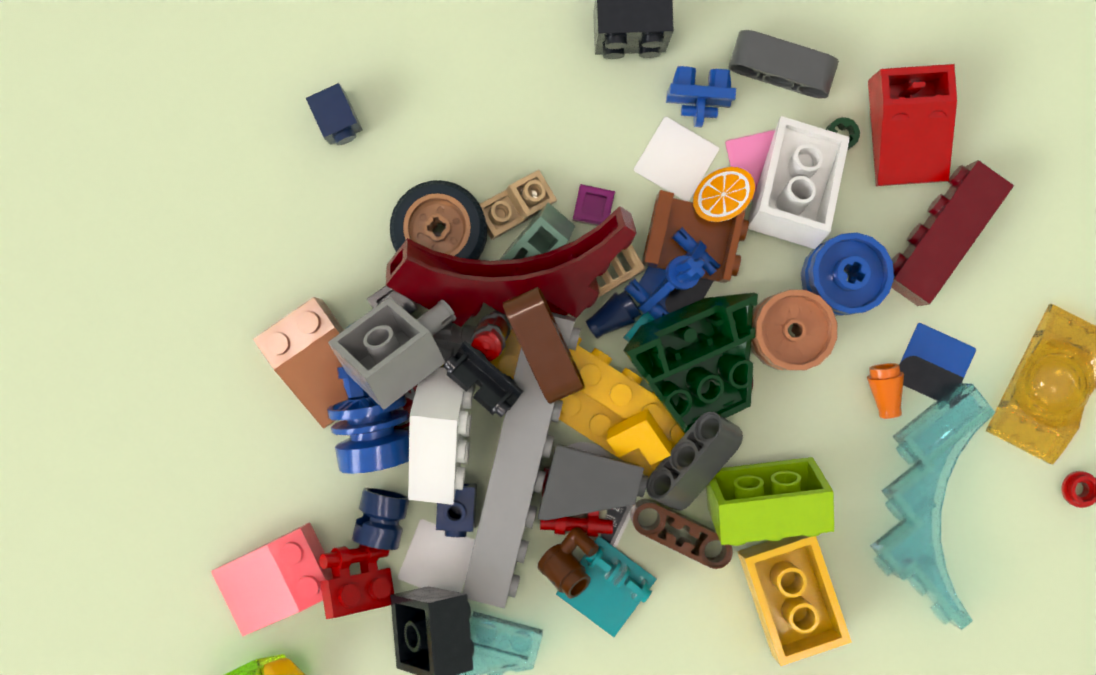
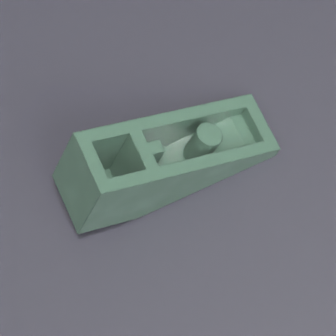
(543, 234)

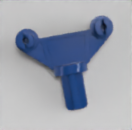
(681, 274)

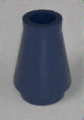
(614, 314)

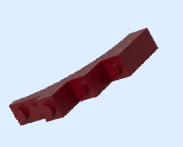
(563, 274)

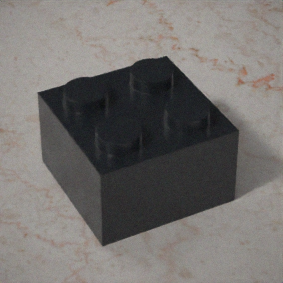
(632, 27)
(432, 631)

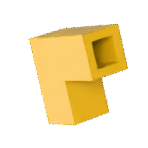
(640, 432)

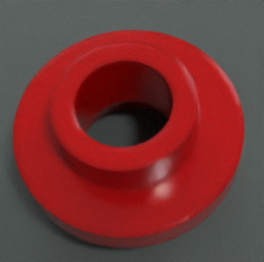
(1088, 495)

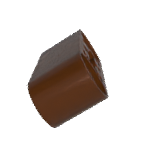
(543, 345)
(683, 544)

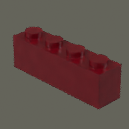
(948, 232)

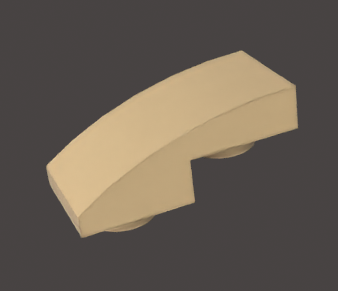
(516, 204)

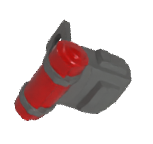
(487, 337)

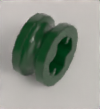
(849, 124)

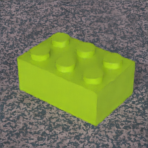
(770, 501)

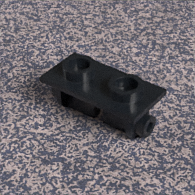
(497, 390)

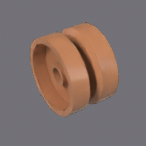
(812, 324)

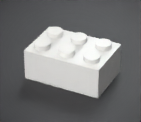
(437, 438)

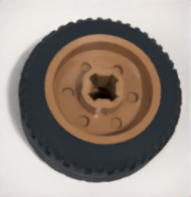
(444, 204)

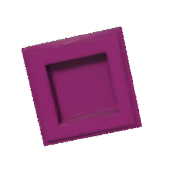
(593, 205)

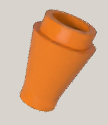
(887, 389)

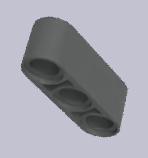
(783, 64)
(694, 461)

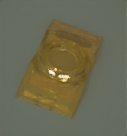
(1049, 387)

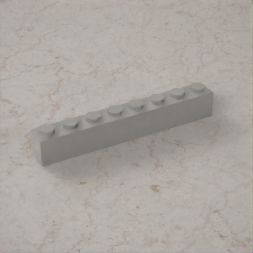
(512, 484)

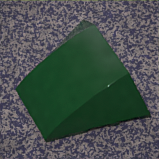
(699, 357)

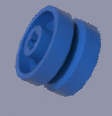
(864, 261)

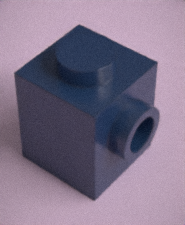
(461, 516)

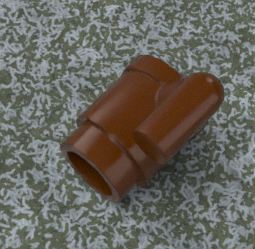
(564, 568)

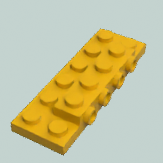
(604, 402)

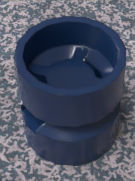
(380, 519)

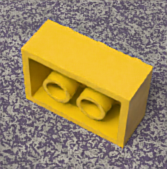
(794, 598)

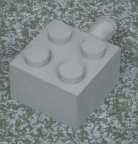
(391, 349)

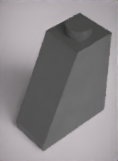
(589, 483)

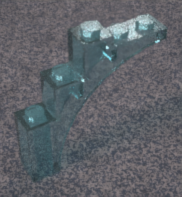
(917, 496)

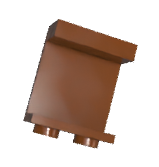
(719, 237)

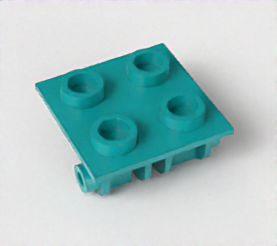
(614, 588)

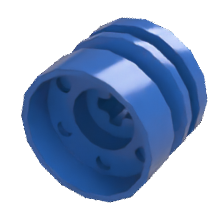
(373, 439)

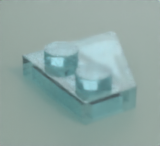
(502, 645)

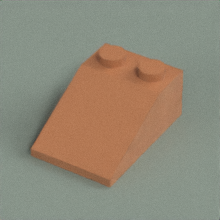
(303, 358)

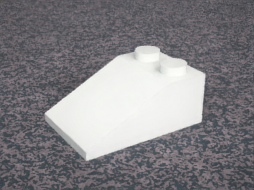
(799, 183)

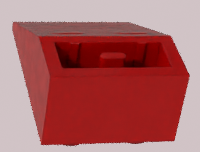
(913, 123)

